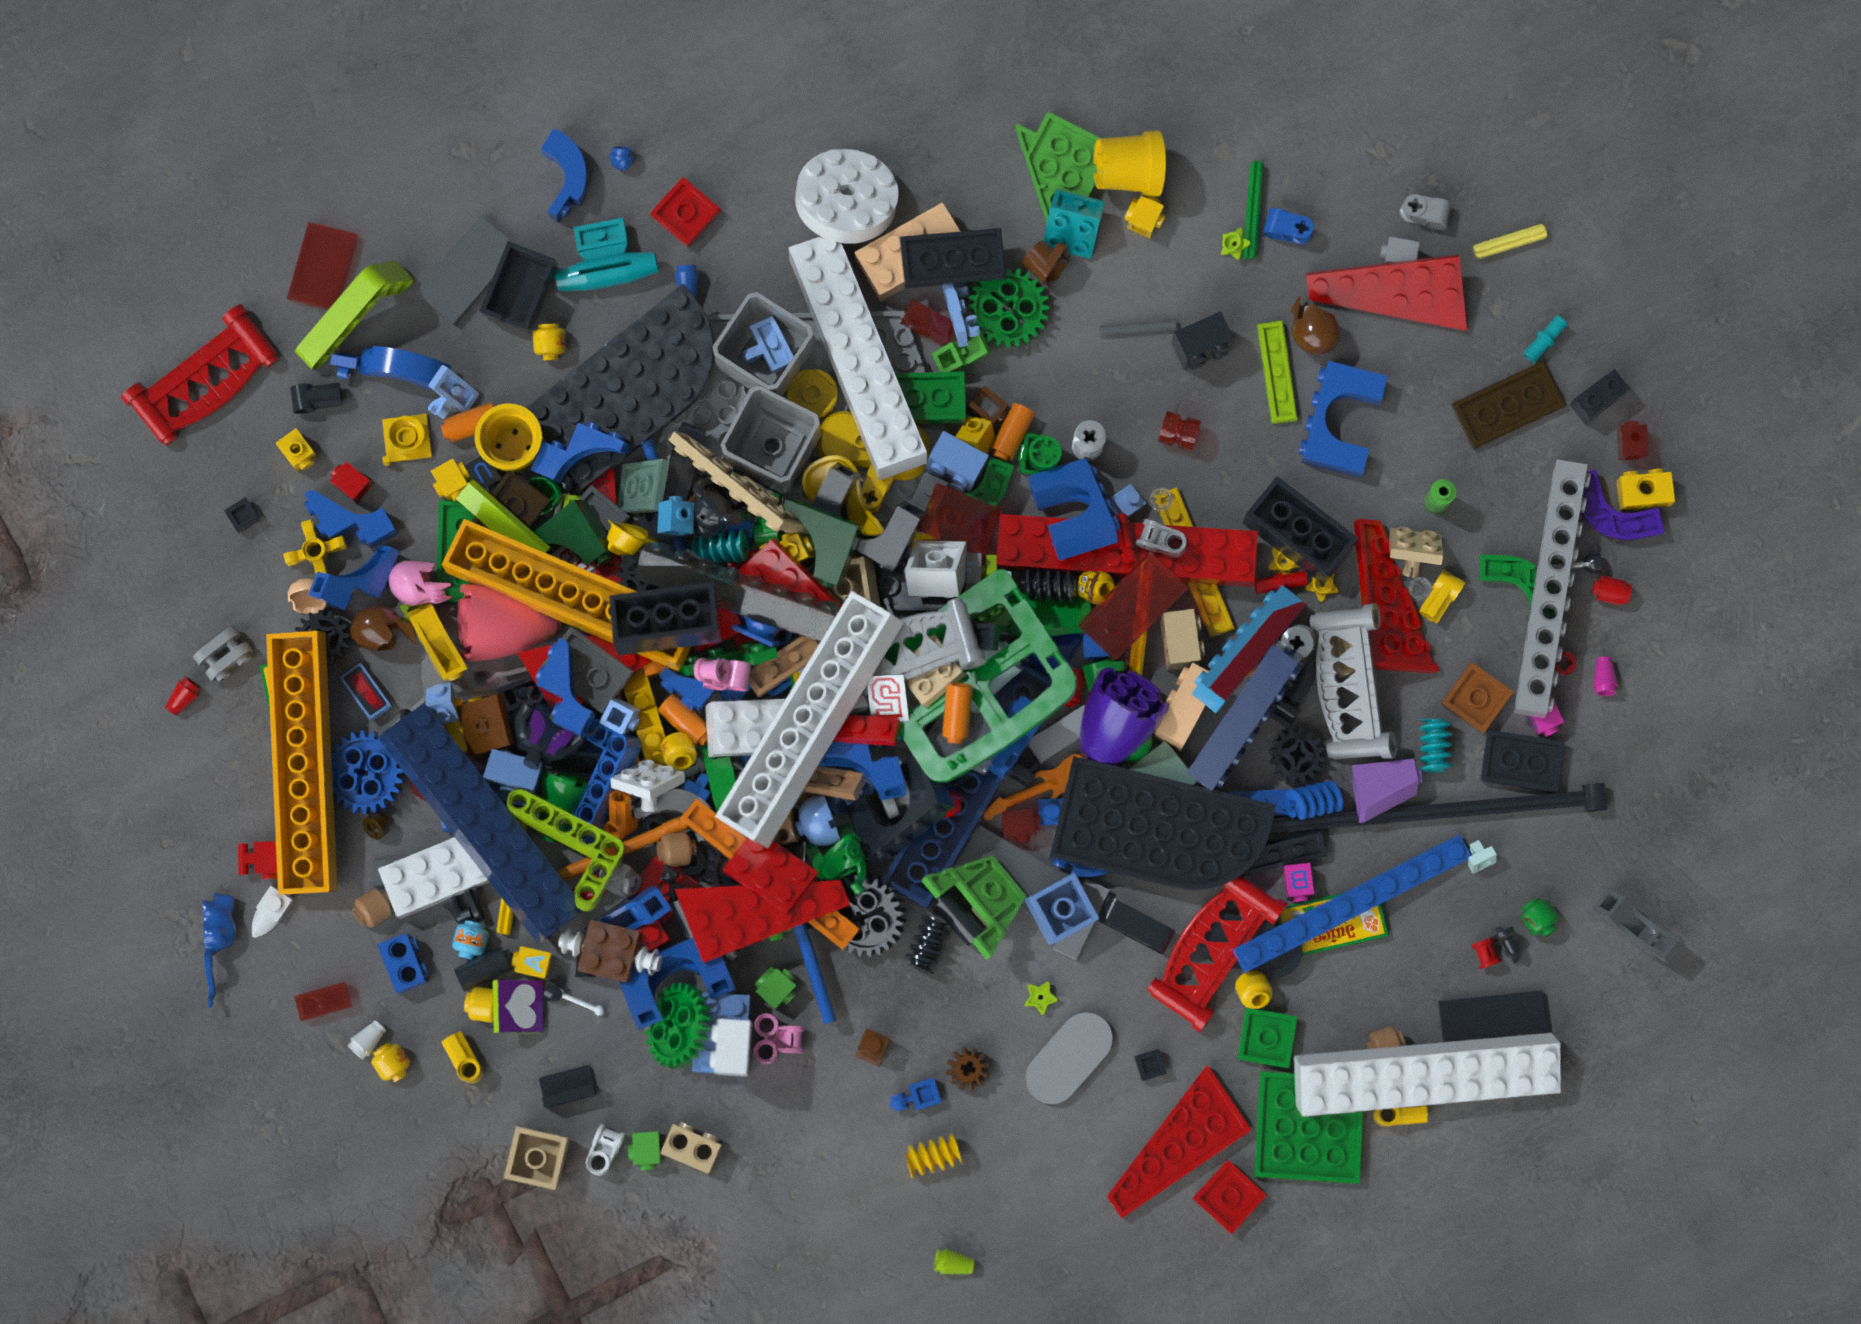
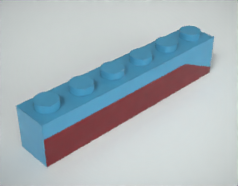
(1248, 649)

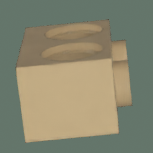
(689, 1153)

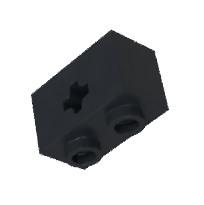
(1599, 396)

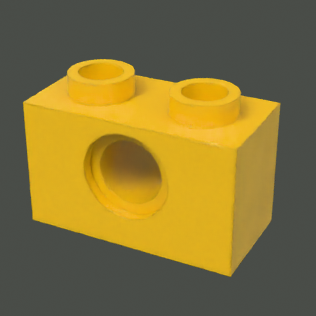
(1633, 499)

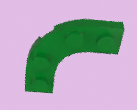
(993, 482)
(1512, 571)
(747, 652)

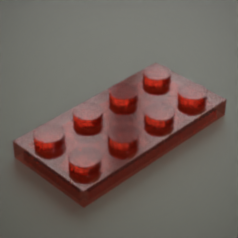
(1132, 606)

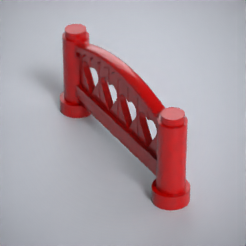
(153, 402)
(1191, 1000)

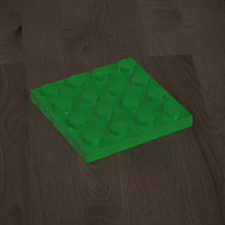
(1303, 1146)

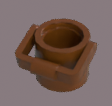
(1047, 262)

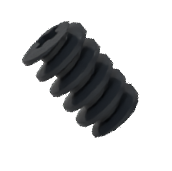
(1051, 586)
(927, 944)

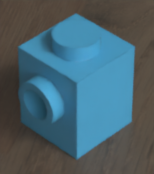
(675, 517)

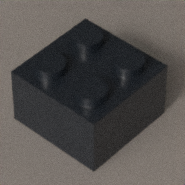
(1202, 341)

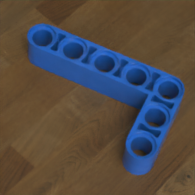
(615, 755)

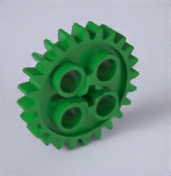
(1024, 294)
(683, 1026)

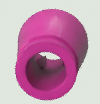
(1605, 679)

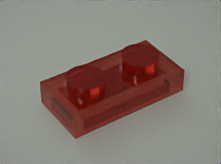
(927, 322)
(323, 1001)

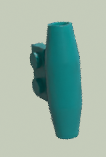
(605, 260)

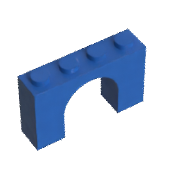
(1321, 446)
(1075, 484)
(680, 957)

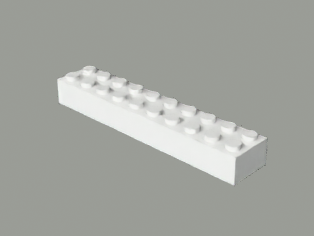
(858, 357)
(809, 719)
(1427, 1074)

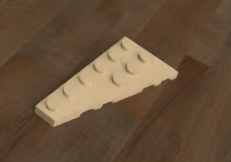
(758, 499)

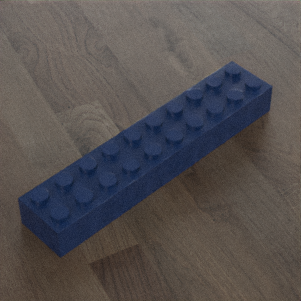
(481, 823)
(946, 838)

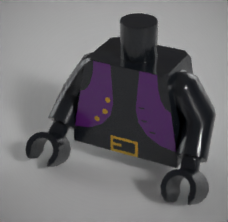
(542, 737)

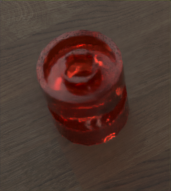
(1179, 431)

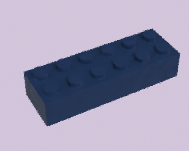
(1241, 720)

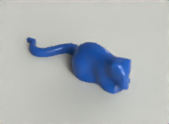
(218, 933)

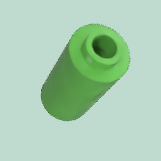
(1440, 496)

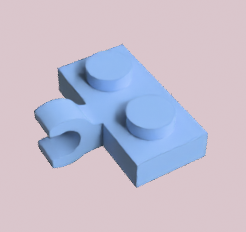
(769, 345)
(453, 393)

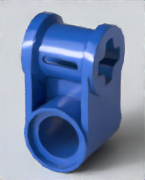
(1285, 226)

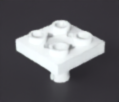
(648, 782)

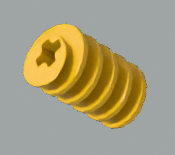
(932, 1155)

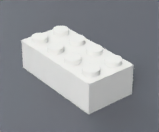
(738, 726)
(430, 877)

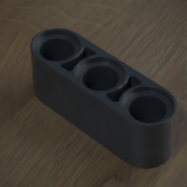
(1136, 925)

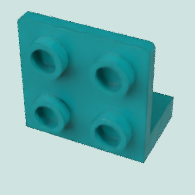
(1074, 222)

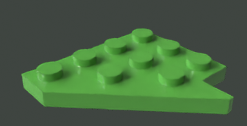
(1058, 159)

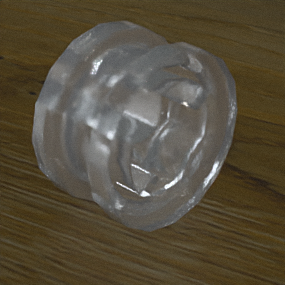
(1161, 507)
(1425, 594)

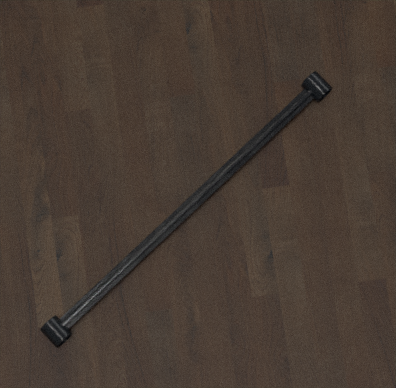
(1592, 797)

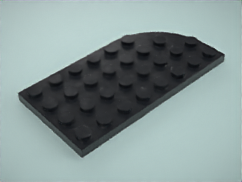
(1157, 827)

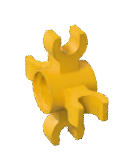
(333, 545)

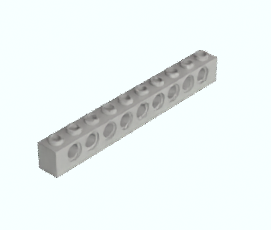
(1563, 474)

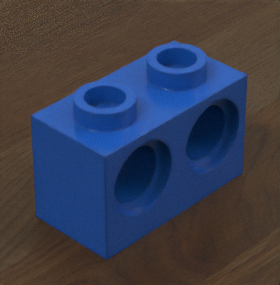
(397, 966)

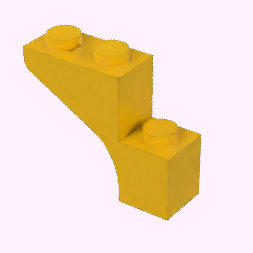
(436, 642)
(650, 728)

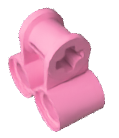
(722, 674)
(779, 1039)

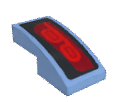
(365, 692)

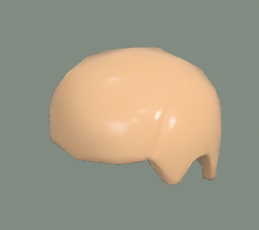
(301, 601)

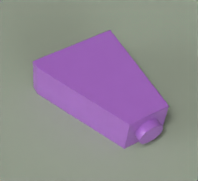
(1383, 786)

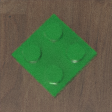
(1267, 1038)

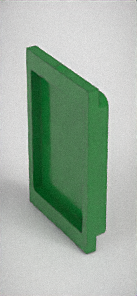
(1055, 616)

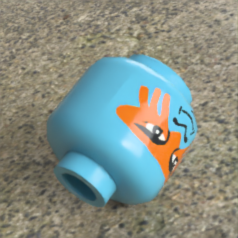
(470, 939)

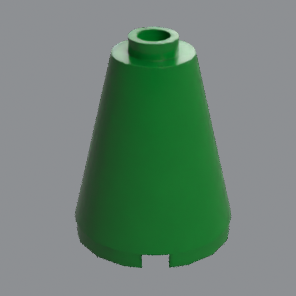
(562, 791)

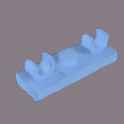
(957, 309)

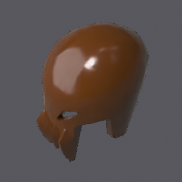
(1314, 328)
(373, 628)

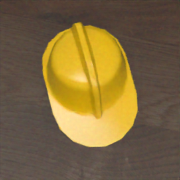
(626, 538)

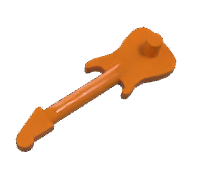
(1053, 779)

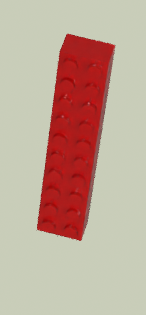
(1210, 558)

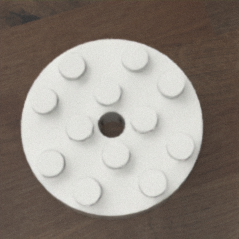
(846, 196)

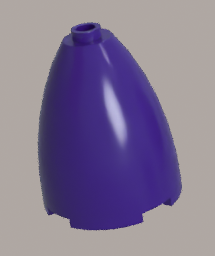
(1119, 716)

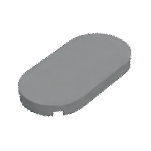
(1069, 1058)

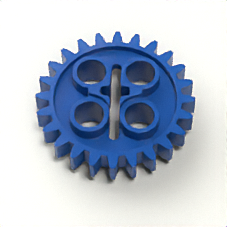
(343, 766)

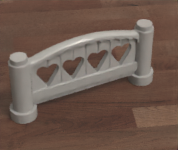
(1353, 627)
(958, 644)

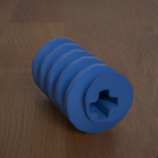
(1313, 800)

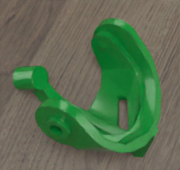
(835, 862)

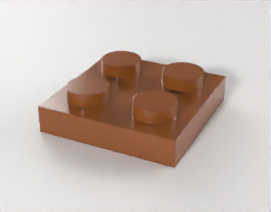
(1477, 698)

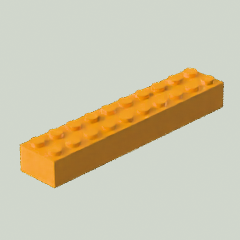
(542, 583)
(301, 762)

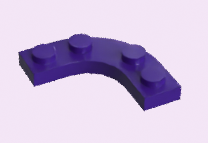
(1614, 523)

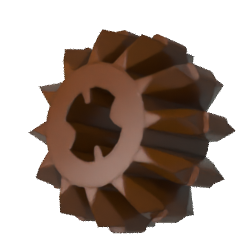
(972, 1076)

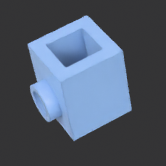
(620, 716)

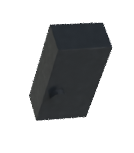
(1300, 530)
(665, 618)

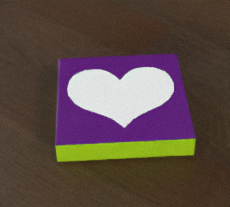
(517, 1006)

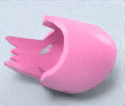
(412, 584)

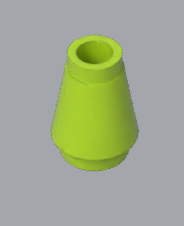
(952, 1263)

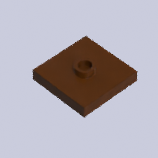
(485, 724)

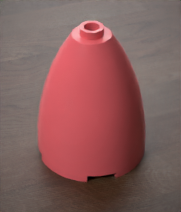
(498, 625)

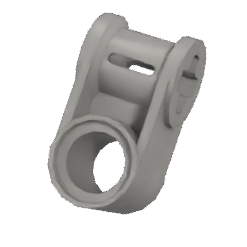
(1429, 211)
(1160, 538)

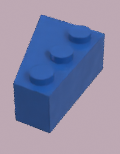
(1007, 758)

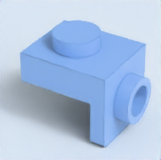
(1126, 501)
(441, 702)

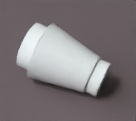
(366, 1040)

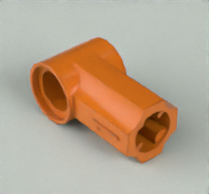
(621, 820)

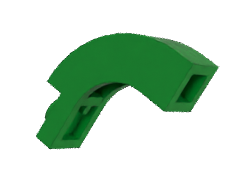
(720, 776)

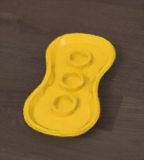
(842, 438)
(856, 509)

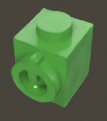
(776, 987)

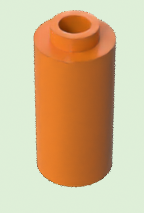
(464, 423)
(1012, 432)
(957, 712)
(684, 719)

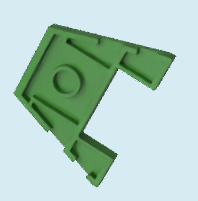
(988, 891)

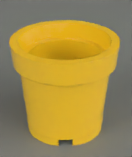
(1131, 163)
(497, 427)

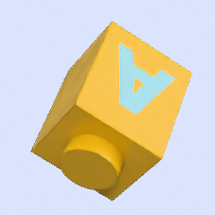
(532, 962)

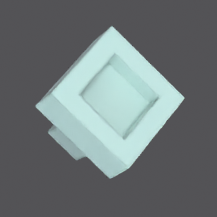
(1481, 857)

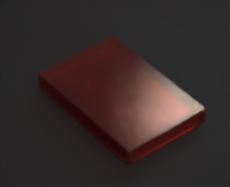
(960, 518)

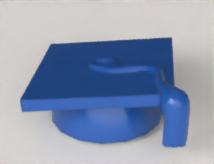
(763, 632)

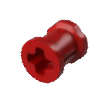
(1486, 953)

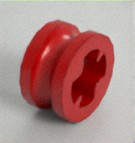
(1569, 670)

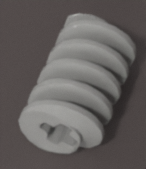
(1088, 431)
(1306, 635)

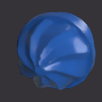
(621, 157)

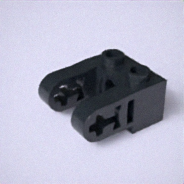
(513, 697)

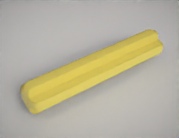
(1510, 241)

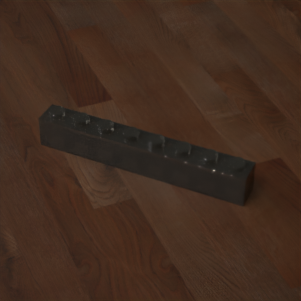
(739, 592)

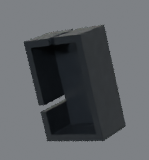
(518, 287)

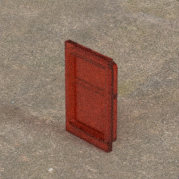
(322, 266)

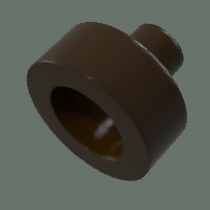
(376, 825)

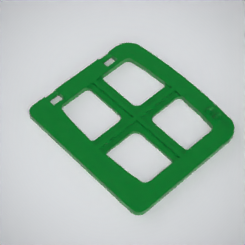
(1004, 730)

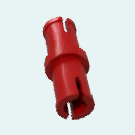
(1289, 580)

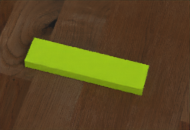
(1277, 372)
(497, 517)

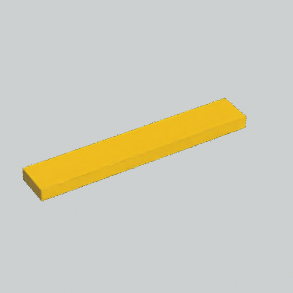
(1205, 595)

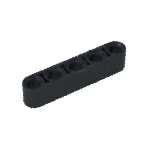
(678, 479)

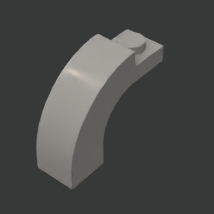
(672, 801)

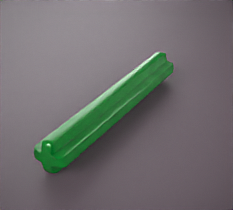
(1253, 209)

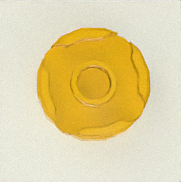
(814, 391)

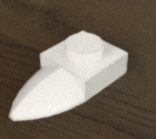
(269, 912)

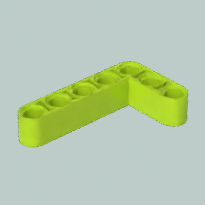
(350, 308)
(580, 829)

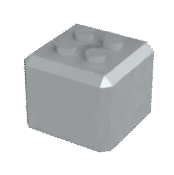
(738, 338)
(766, 418)

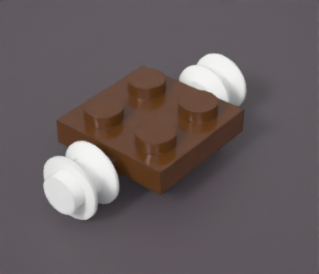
(609, 951)

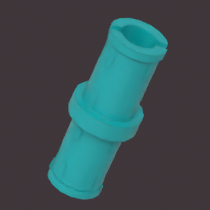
(1545, 339)

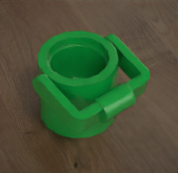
(1043, 454)
(1092, 669)

